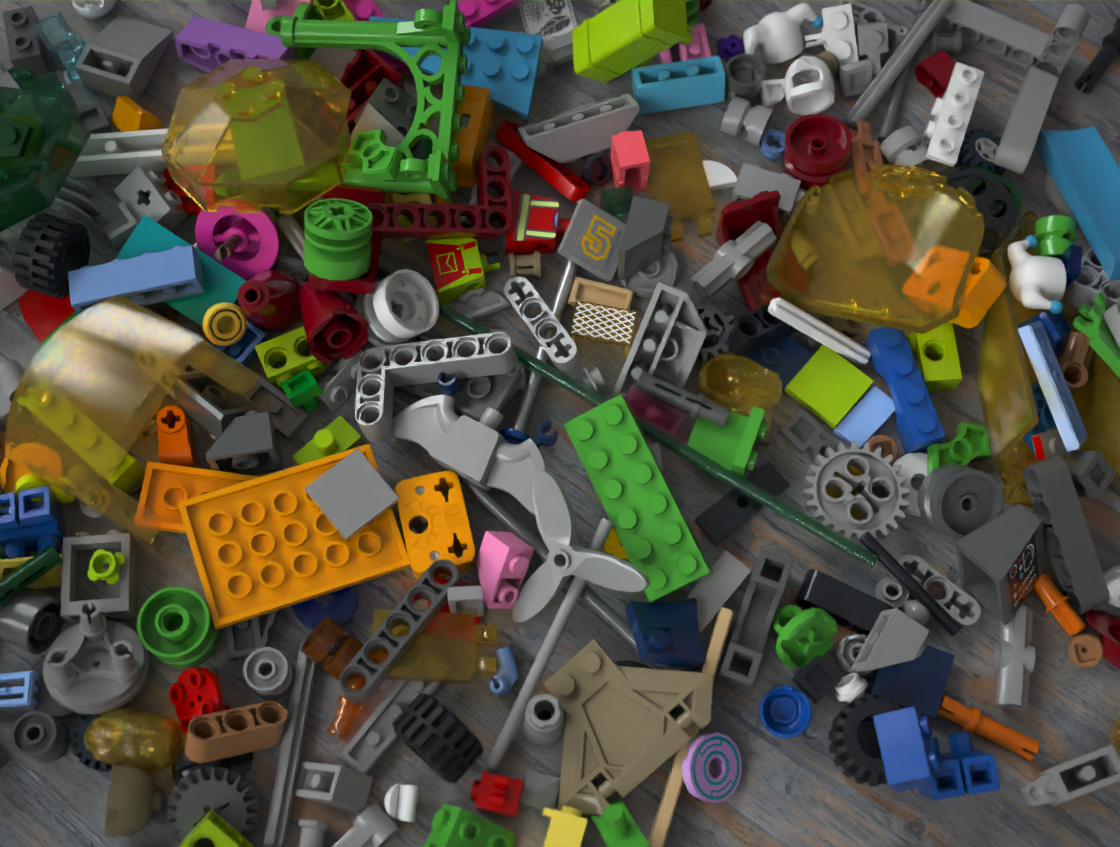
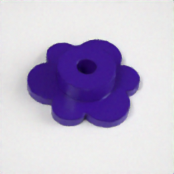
(730, 47)

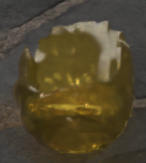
(739, 383)
(135, 739)

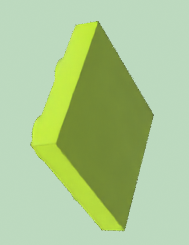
(829, 386)

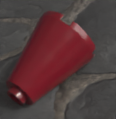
(271, 300)
(331, 324)

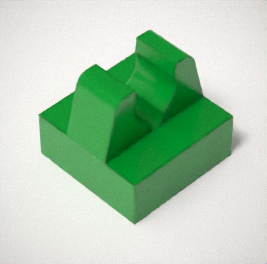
(302, 390)

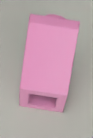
(502, 568)

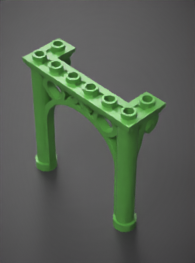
(432, 33)

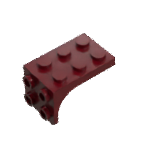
(737, 219)
(366, 282)

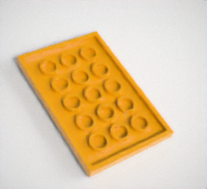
(274, 547)

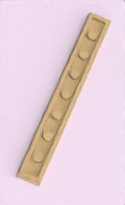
(675, 777)

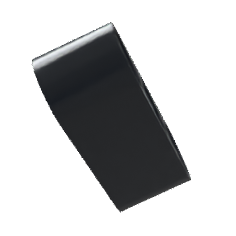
(757, 330)
(844, 603)

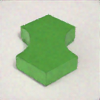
(377, 159)
(967, 445)

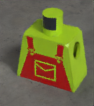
(458, 266)

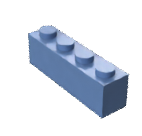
(139, 279)

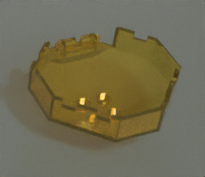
(259, 135)

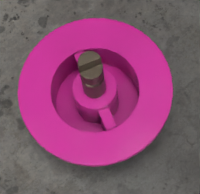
(239, 240)

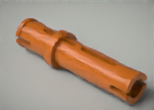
(974, 721)

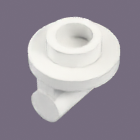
(402, 802)

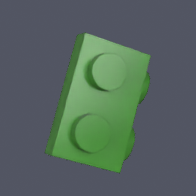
(732, 444)
(461, 828)

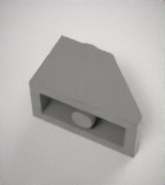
(891, 641)
(333, 785)

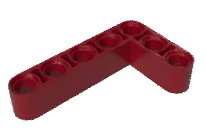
(449, 213)

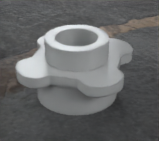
(593, 380)

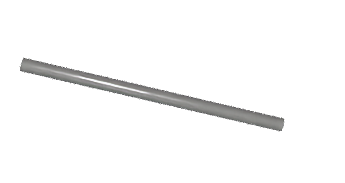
(545, 654)

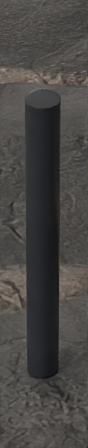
(910, 583)

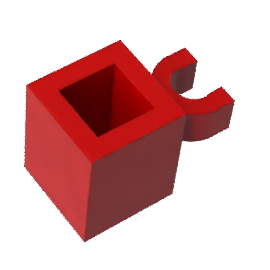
(497, 794)

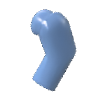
(507, 674)

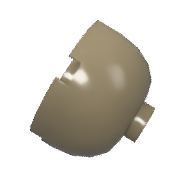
(129, 801)

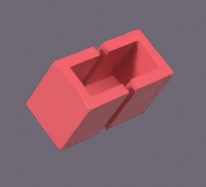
(630, 161)

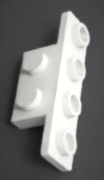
(952, 115)

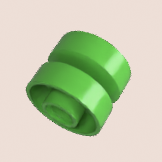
(178, 628)

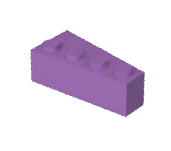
(213, 43)

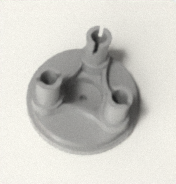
(95, 664)

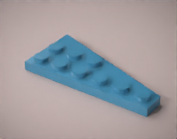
(495, 61)

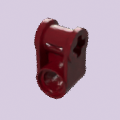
(935, 73)

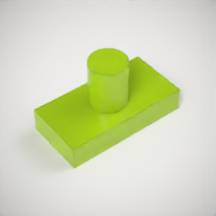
(328, 441)

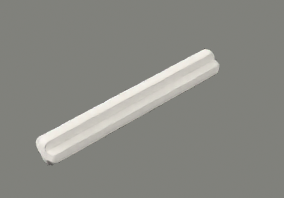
(819, 331)

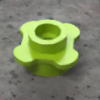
(97, 564)

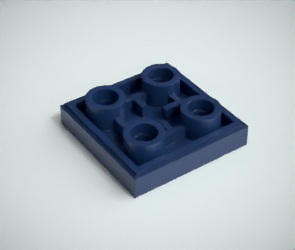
(916, 681)

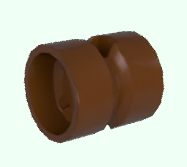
(339, 655)

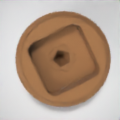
(888, 446)
(1084, 650)

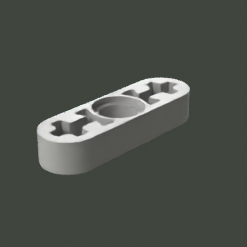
(950, 588)

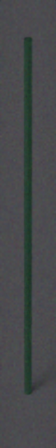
(671, 443)

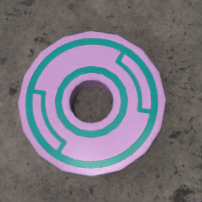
(727, 770)

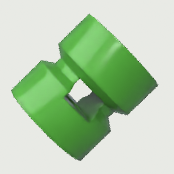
(1054, 235)

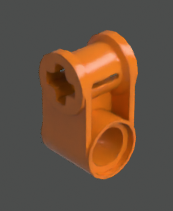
(176, 443)

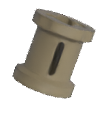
(525, 265)

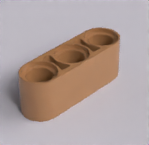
(235, 731)

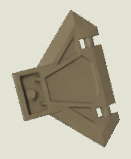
(621, 723)

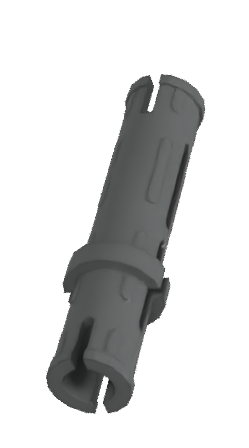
(683, 399)

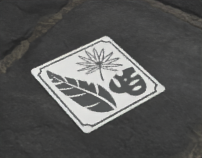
(547, 17)

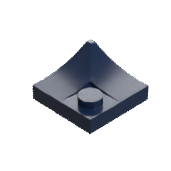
(667, 632)

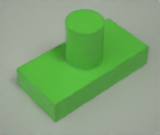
(618, 827)

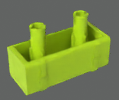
(628, 37)

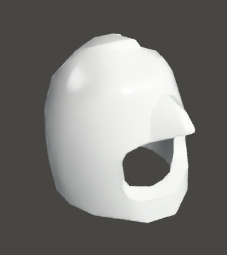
(809, 86)

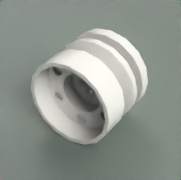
(399, 308)

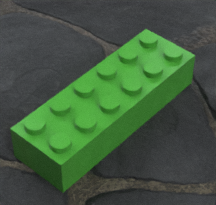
(638, 498)

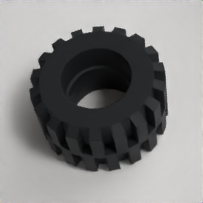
(47, 253)
(438, 737)
(845, 741)

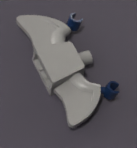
(471, 446)

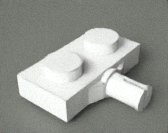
(837, 34)

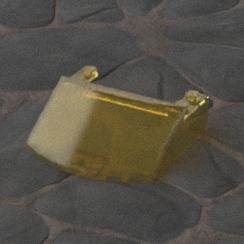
(95, 395)

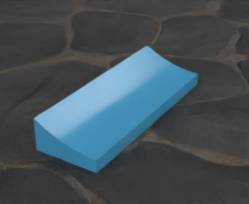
(1089, 186)

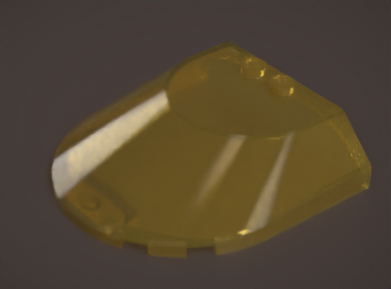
(880, 248)

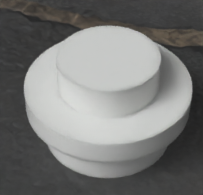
(850, 688)

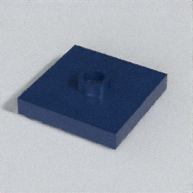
(783, 357)

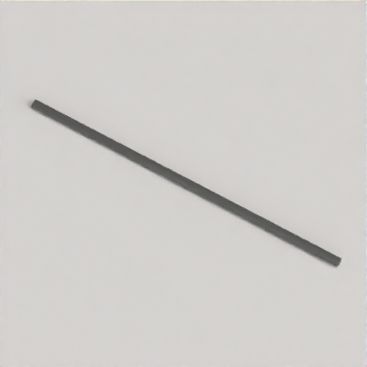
(542, 551)

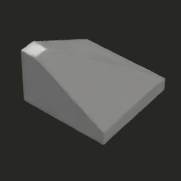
(540, 791)

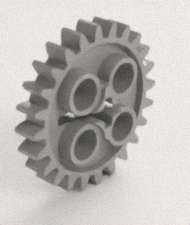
(875, 474)

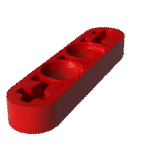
(552, 171)

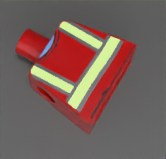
(534, 224)

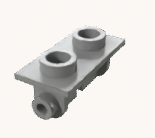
(339, 387)

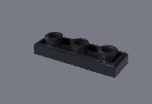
(725, 514)

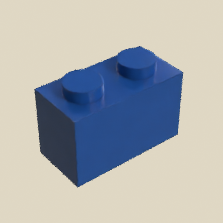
(906, 749)

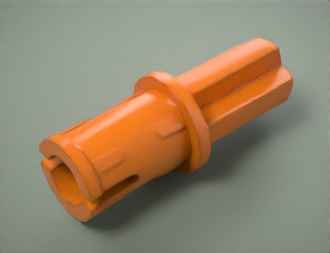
(1058, 605)

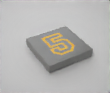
(593, 240)

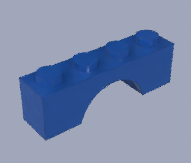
(915, 414)

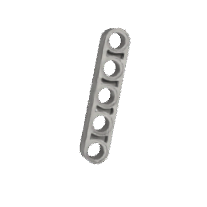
(1026, 120)

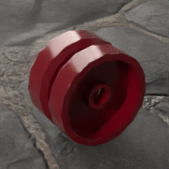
(816, 149)

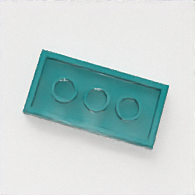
(219, 282)

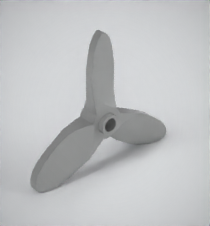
(566, 554)

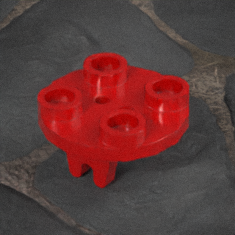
(196, 695)

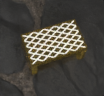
(603, 324)

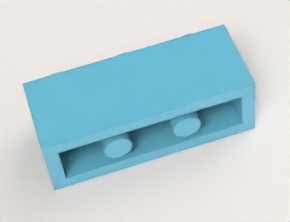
(678, 84)

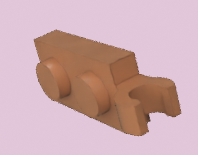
(864, 150)

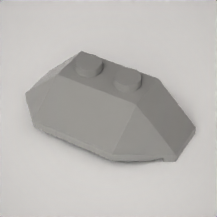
(580, 129)
(665, 340)

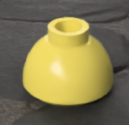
(224, 324)

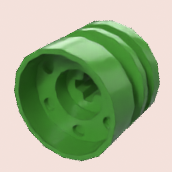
(337, 239)

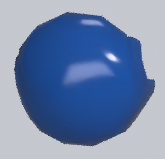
(785, 711)

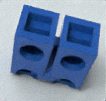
(31, 524)
(961, 769)

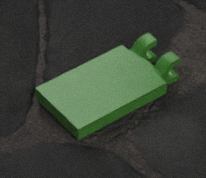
(1098, 332)

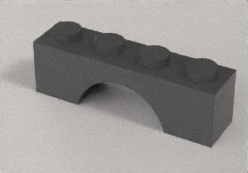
(754, 621)

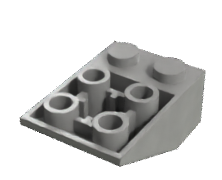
(123, 57)

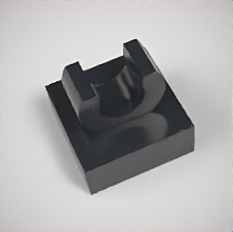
(816, 679)

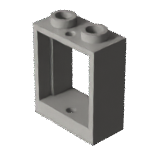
(111, 609)

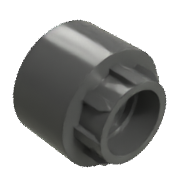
(31, 620)

